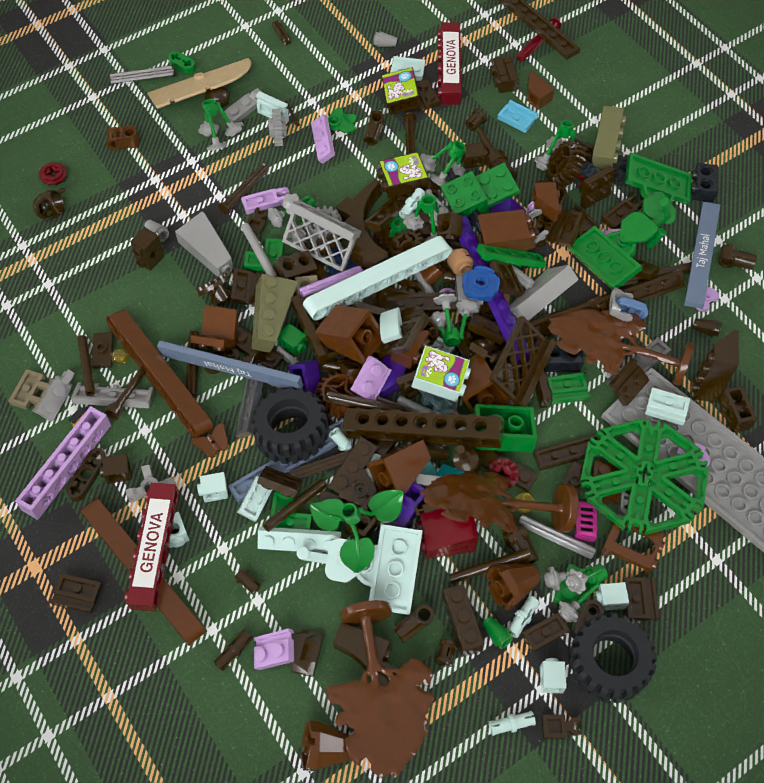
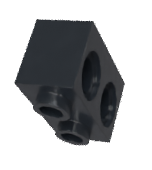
(705, 182)
(563, 362)

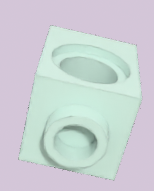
(213, 487)
(181, 537)
(612, 596)
(552, 676)

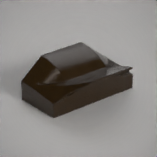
(306, 652)

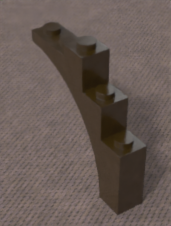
(354, 213)
(351, 642)

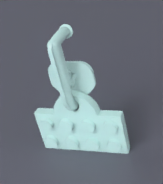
(390, 572)

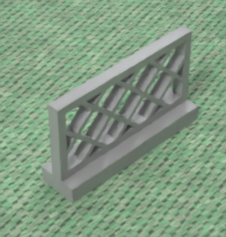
(329, 223)

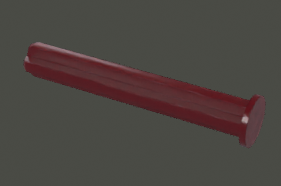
(535, 42)

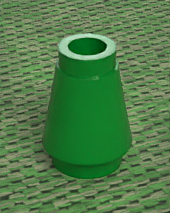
(497, 632)

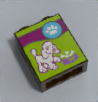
(401, 91)
(402, 174)

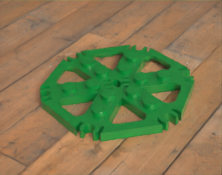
(658, 477)

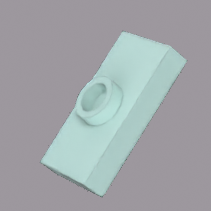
(254, 501)

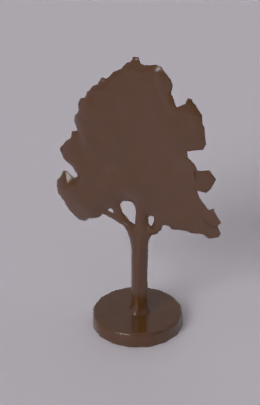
(602, 336)
(478, 497)
(387, 717)

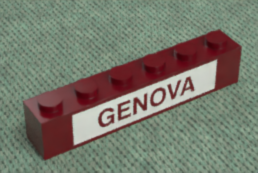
(449, 63)
(152, 547)

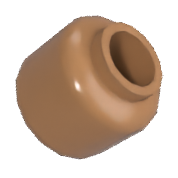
(460, 261)

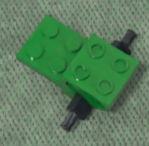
(474, 195)

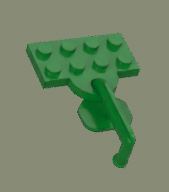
(655, 182)
(612, 254)

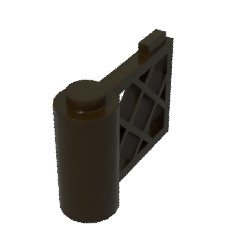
(414, 326)

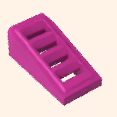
(583, 535)

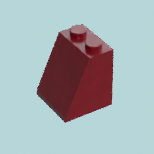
(445, 535)

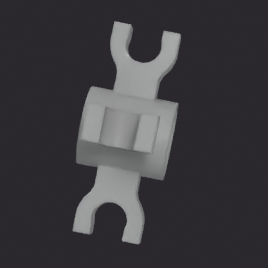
(135, 494)

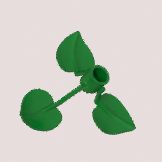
(357, 553)

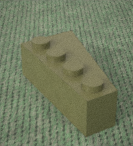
(608, 137)
(271, 305)

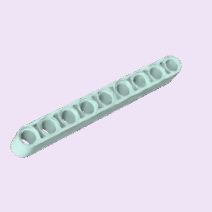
(377, 277)

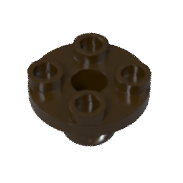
(216, 290)

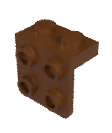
(218, 328)

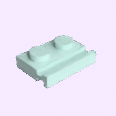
(401, 63)
(266, 103)
(667, 406)

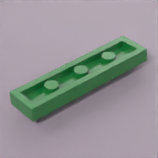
(512, 256)

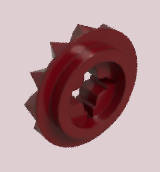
(45, 173)
(509, 468)

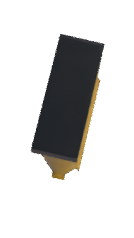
(77, 416)

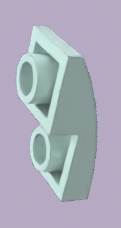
(390, 325)

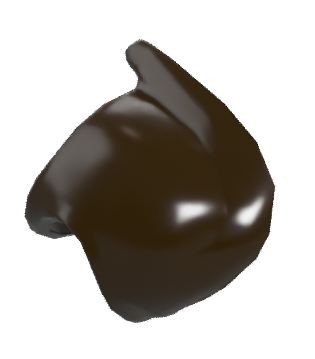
(49, 201)

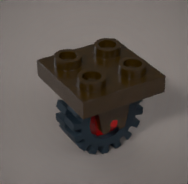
(594, 184)

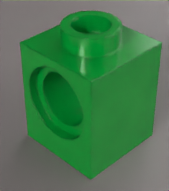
(292, 340)

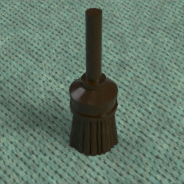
(494, 157)
(466, 459)

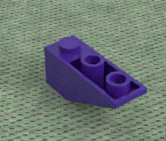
(411, 499)

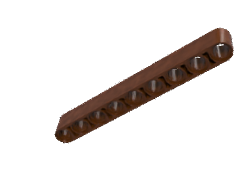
(159, 374)
(123, 547)

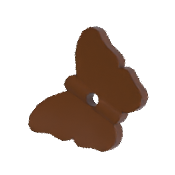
(206, 444)

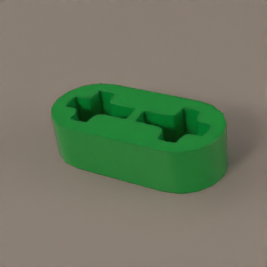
(184, 64)

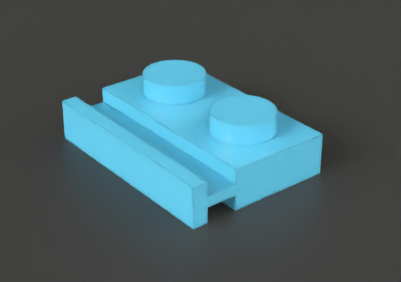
(517, 116)

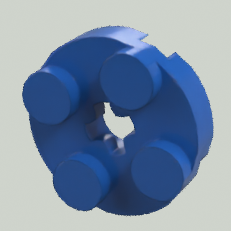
(477, 292)

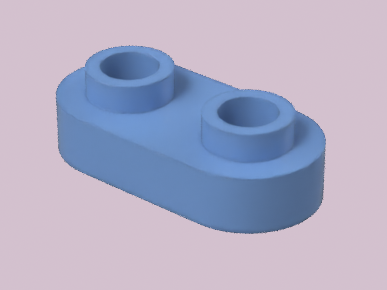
(632, 306)

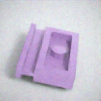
(371, 379)
(273, 649)

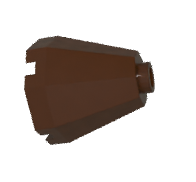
(512, 583)
(322, 746)

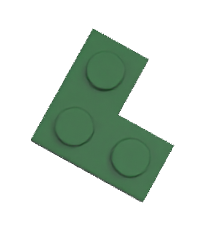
(273, 250)
(295, 520)

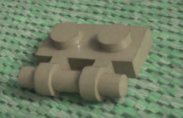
(27, 388)

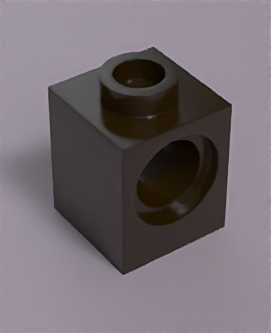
(474, 155)
(449, 226)
(116, 469)

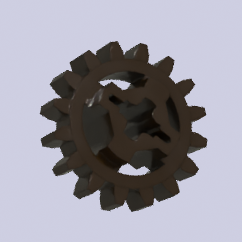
(403, 242)

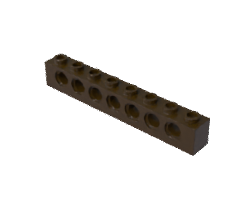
(430, 434)

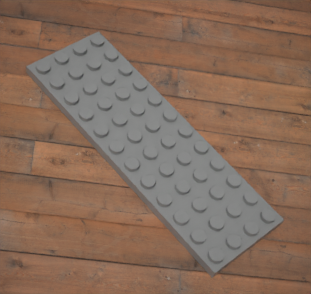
(735, 468)

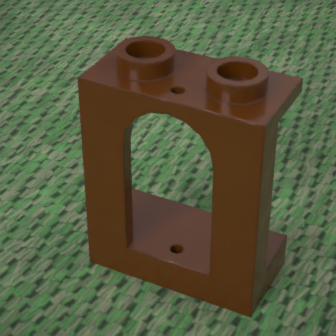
(646, 562)

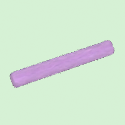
(329, 281)

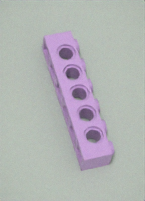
(63, 463)

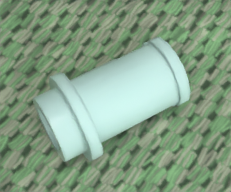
(341, 440)

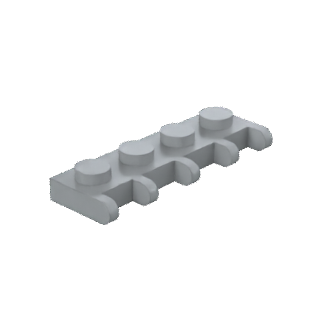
(105, 396)

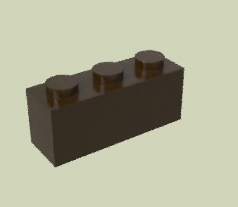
(462, 620)

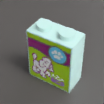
(441, 373)

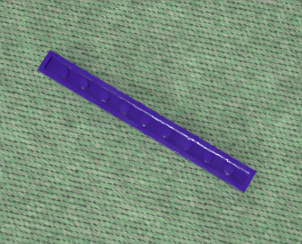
(498, 304)

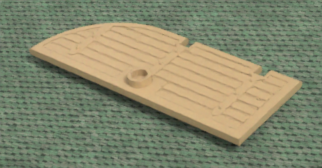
(199, 83)

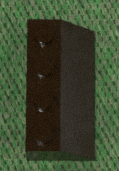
(717, 369)

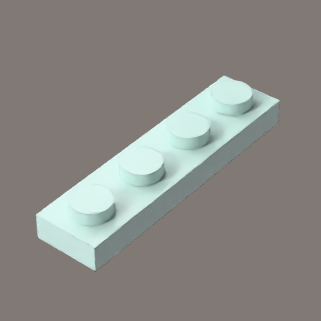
(293, 539)

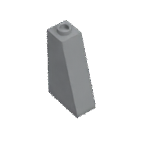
(204, 244)
(544, 291)

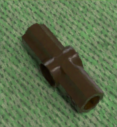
(519, 541)

